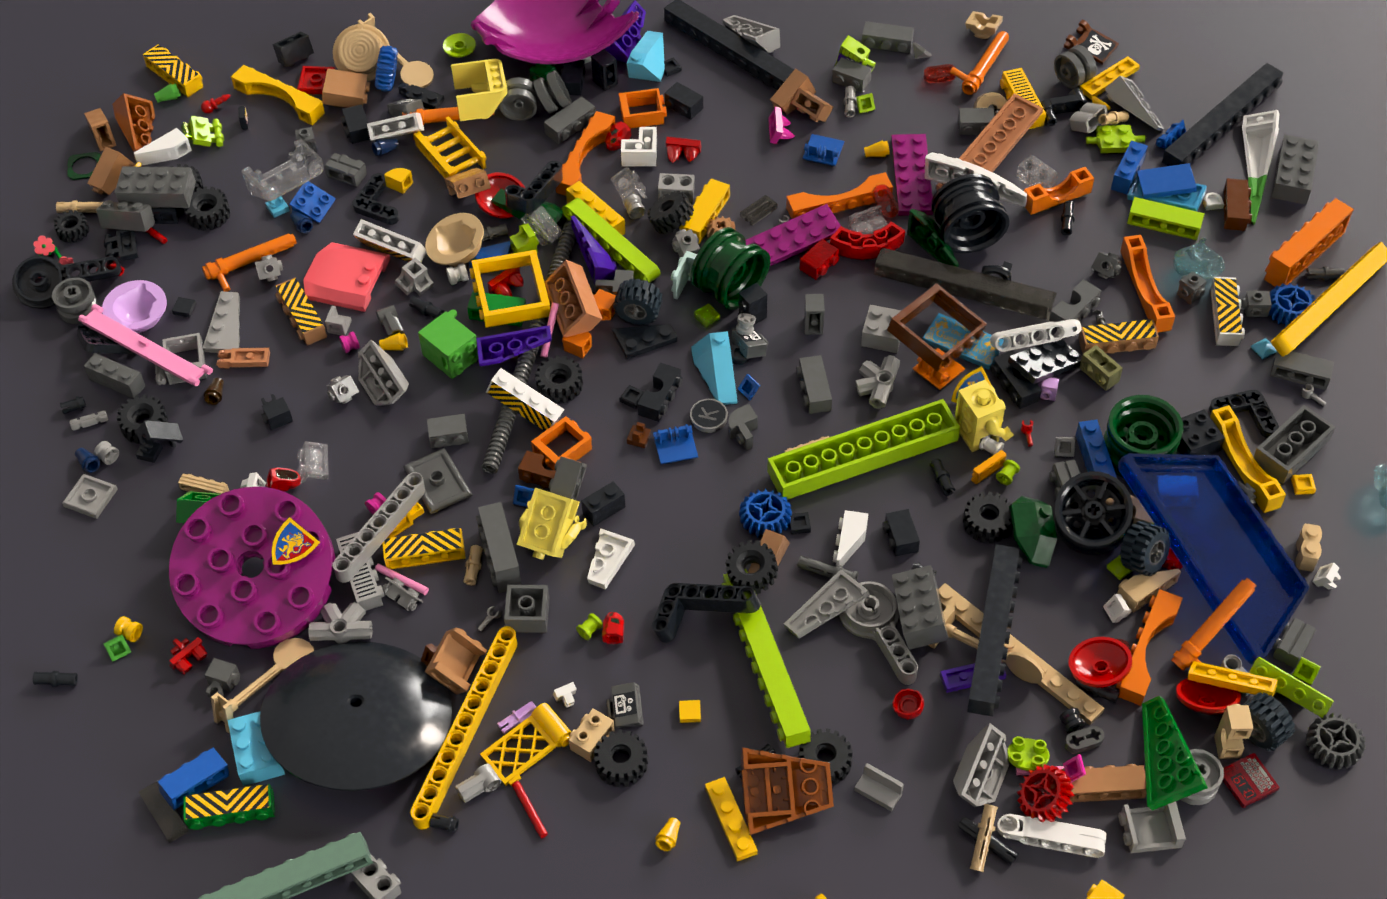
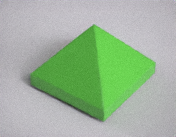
(117, 647)

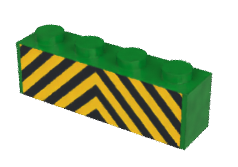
(229, 806)

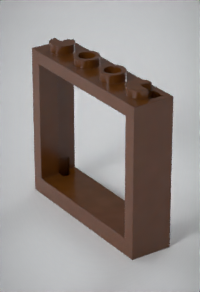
(954, 309)

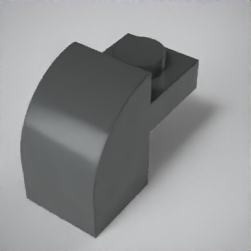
(612, 286)
(741, 423)

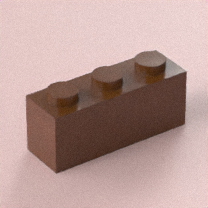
(1236, 204)

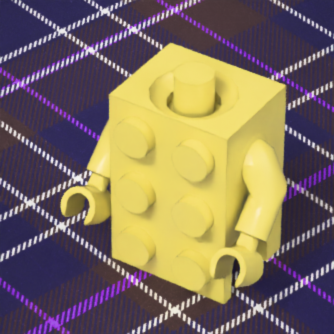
(980, 414)
(549, 524)

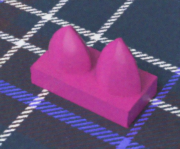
(776, 126)

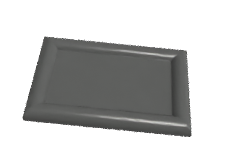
(441, 480)

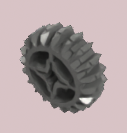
(1345, 751)

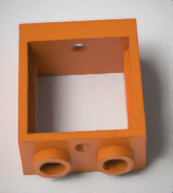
(640, 98)
(575, 452)

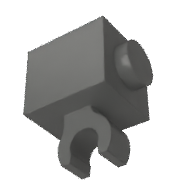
(221, 676)

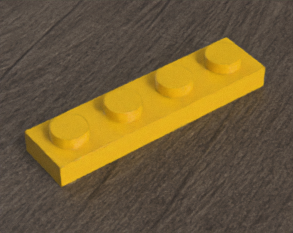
(1098, 83)
(1231, 679)
(731, 819)

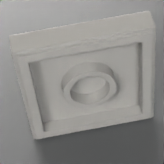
(90, 496)

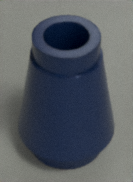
(384, 146)
(301, 222)
(87, 460)

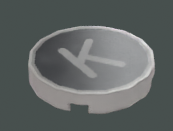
(708, 415)

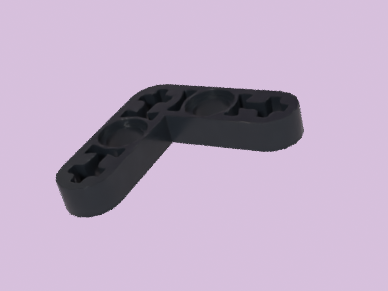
(370, 201)
(93, 343)
(1251, 406)

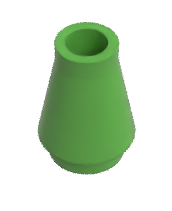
(169, 92)

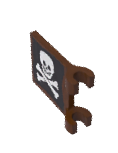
(1098, 44)

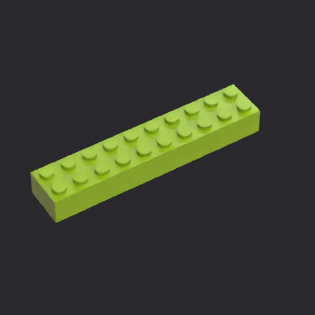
(863, 449)

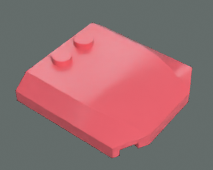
(344, 276)

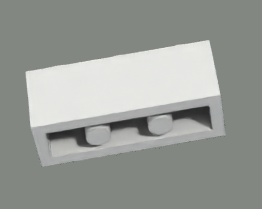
(395, 126)

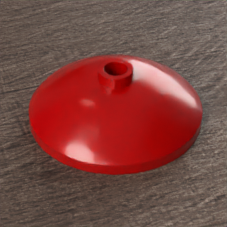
(497, 182)
(1100, 661)
(1206, 697)

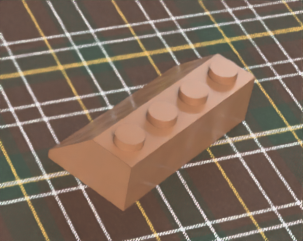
(576, 302)

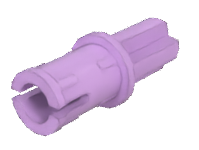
(517, 717)

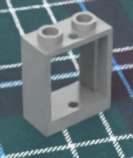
(181, 344)

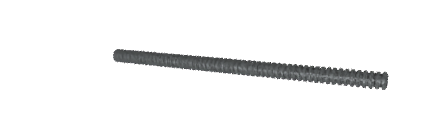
(525, 363)

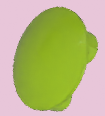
(1028, 753)

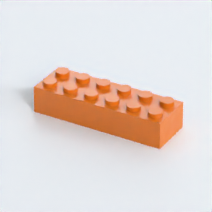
(1308, 243)

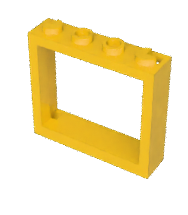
(511, 314)

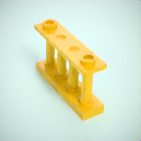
(440, 162)

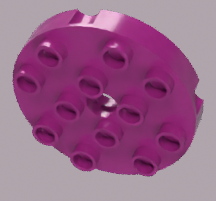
(210, 559)

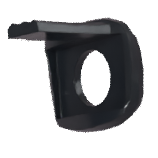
(1003, 271)

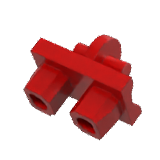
(180, 660)

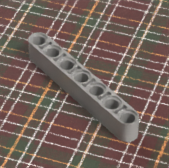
(399, 503)

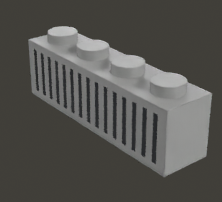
(364, 583)

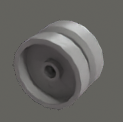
(1212, 773)

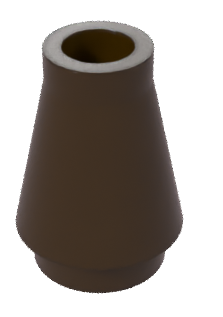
(214, 392)

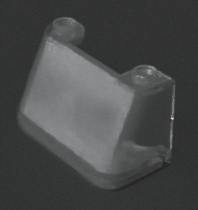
(301, 168)

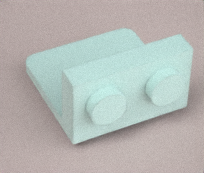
(682, 273)

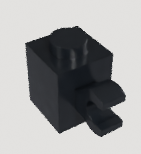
(276, 412)

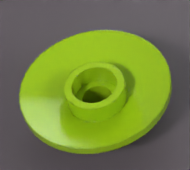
(459, 45)

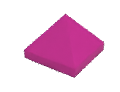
(1074, 768)

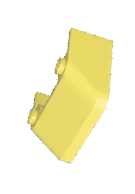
(488, 83)

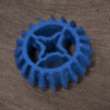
(386, 68)
(1281, 302)
(764, 508)

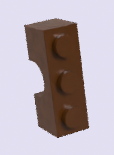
(533, 470)

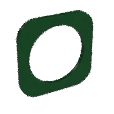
(72, 159)

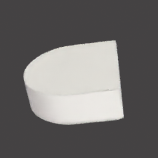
(1213, 201)

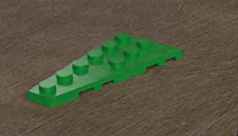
(1168, 761)

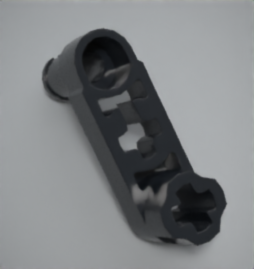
(1063, 104)

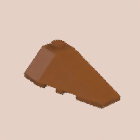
(135, 119)

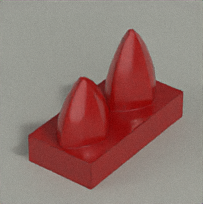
(677, 145)
(503, 281)

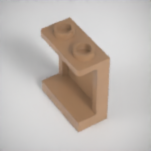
(467, 183)
(455, 660)

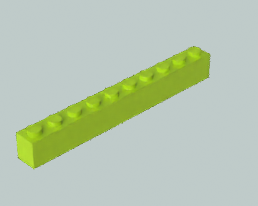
(772, 676)

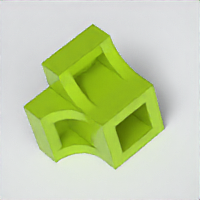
(524, 240)

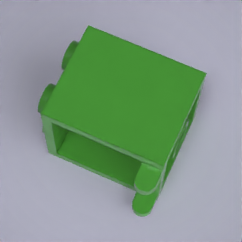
(449, 344)

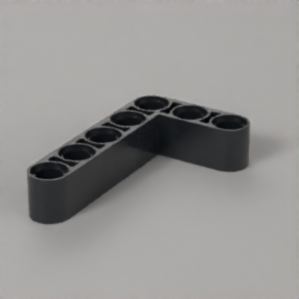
(699, 597)

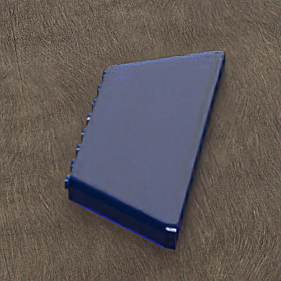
(1219, 541)

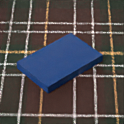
(1166, 181)

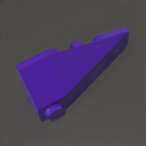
(626, 43)
(595, 256)
(504, 346)

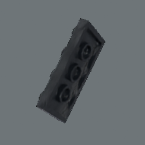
(1045, 360)

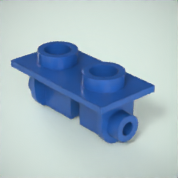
(1171, 135)

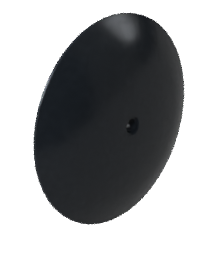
(355, 716)

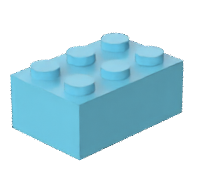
(250, 752)

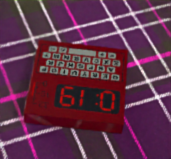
(1249, 780)

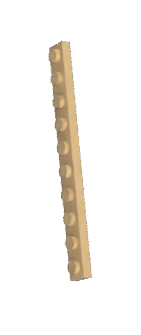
(1052, 681)

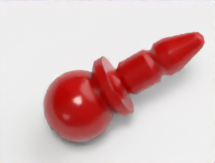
(209, 106)

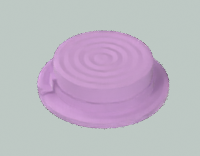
(135, 305)

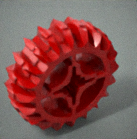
(1044, 781)

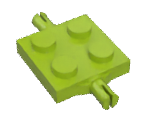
(1114, 138)

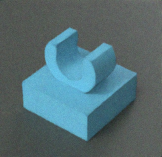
(277, 207)

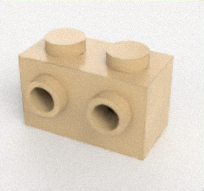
(590, 731)

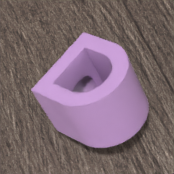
(1049, 388)

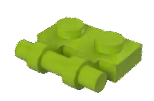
(201, 131)

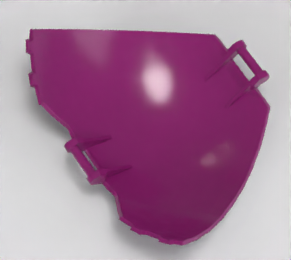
(551, 28)

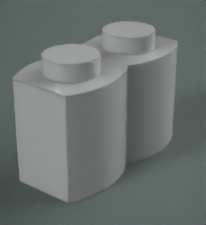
(1087, 118)

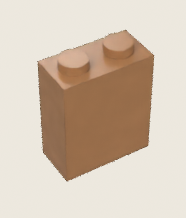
(345, 88)

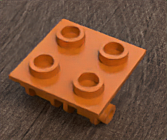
(941, 377)

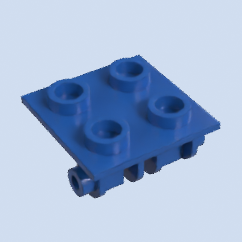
(823, 149)
(312, 201)
(675, 444)

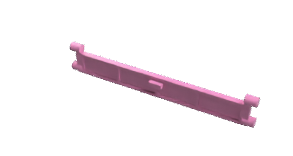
(143, 346)

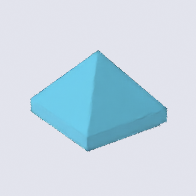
(1264, 348)

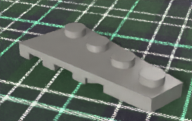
(225, 324)
(832, 599)

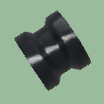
(1072, 720)

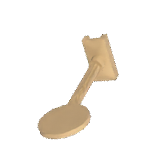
(413, 72)
(283, 655)
(1018, 663)

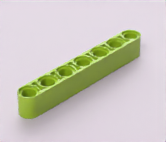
(612, 241)

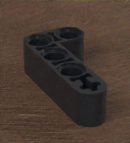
(538, 190)

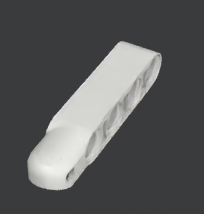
(1064, 329)
(1053, 835)

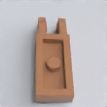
(243, 357)

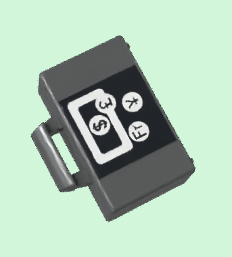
(405, 106)
(750, 345)
(626, 705)

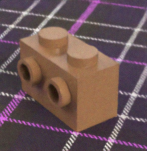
(812, 105)

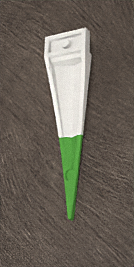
(1259, 138)

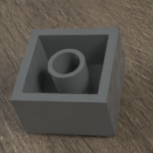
(527, 608)

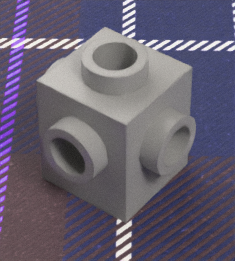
(685, 241)
(263, 273)
(348, 389)

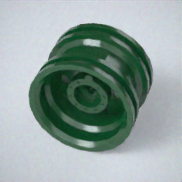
(729, 266)
(1148, 423)

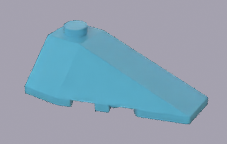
(647, 58)
(715, 364)

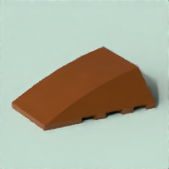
(782, 788)

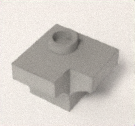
(414, 278)

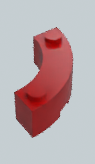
(867, 246)

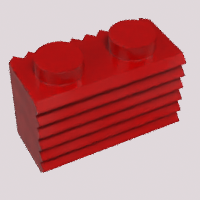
(819, 259)

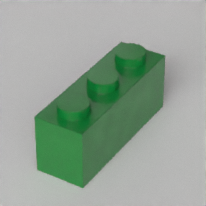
(494, 303)

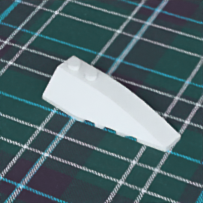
(944, 168)

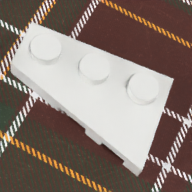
(608, 558)

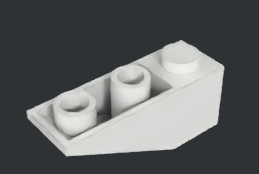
(166, 148)
(851, 537)

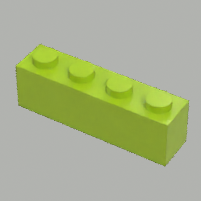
(1165, 218)

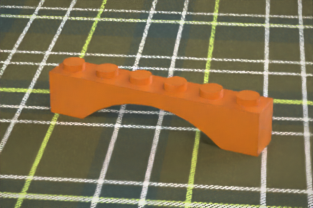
(593, 135)
(862, 195)
(1155, 306)
(1163, 614)

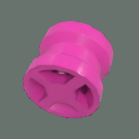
(349, 342)
(375, 503)

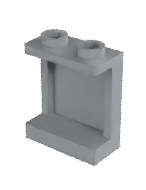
(1151, 829)

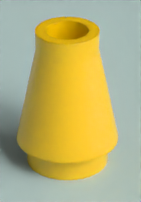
(878, 149)
(394, 342)
(667, 836)

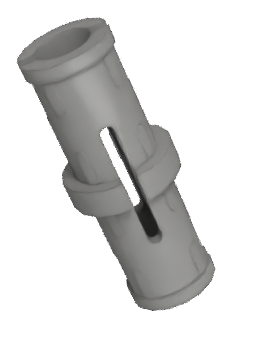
(850, 101)

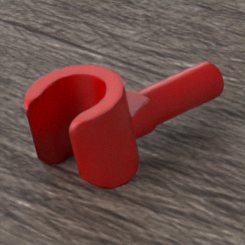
(1027, 429)

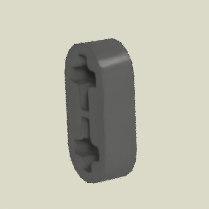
(1083, 737)

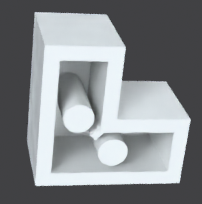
(642, 150)

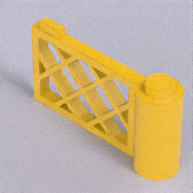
(546, 724)

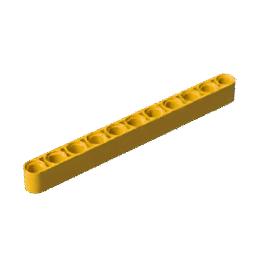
(1330, 300)
(464, 734)

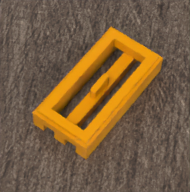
(988, 467)

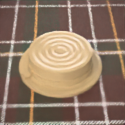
(358, 49)
(455, 239)

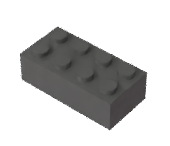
(1295, 169)
(156, 186)
(1293, 444)
(498, 546)
(920, 607)

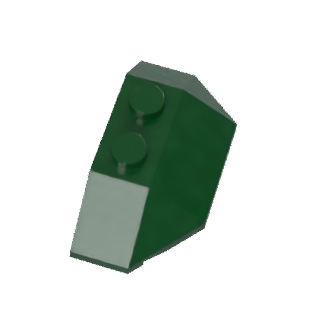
(1034, 529)

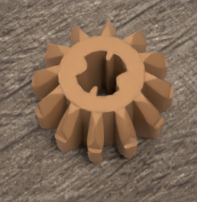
(717, 224)

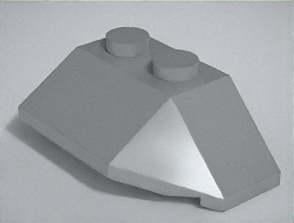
(380, 375)
(982, 767)

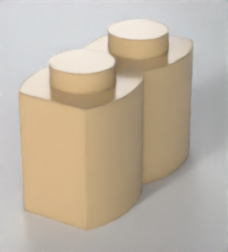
(1308, 547)

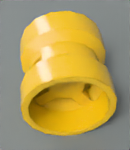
(130, 630)

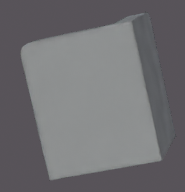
(337, 323)

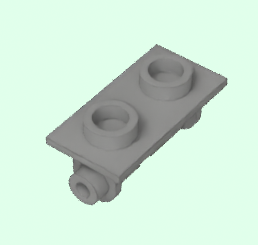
(408, 597)

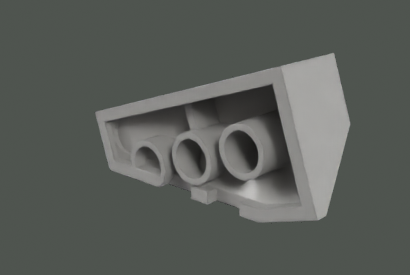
(758, 34)
(1127, 95)

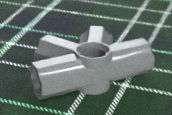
(878, 380)
(348, 622)

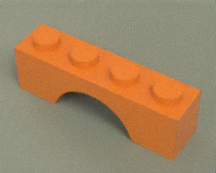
(1075, 185)
(581, 343)

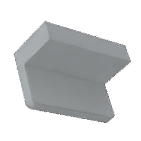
(879, 787)

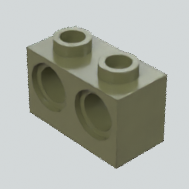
(1101, 367)

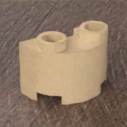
(982, 25)
(990, 98)

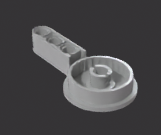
(881, 625)

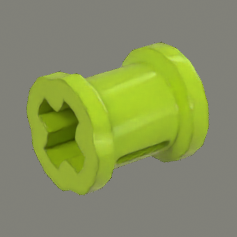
(1008, 471)
(589, 626)

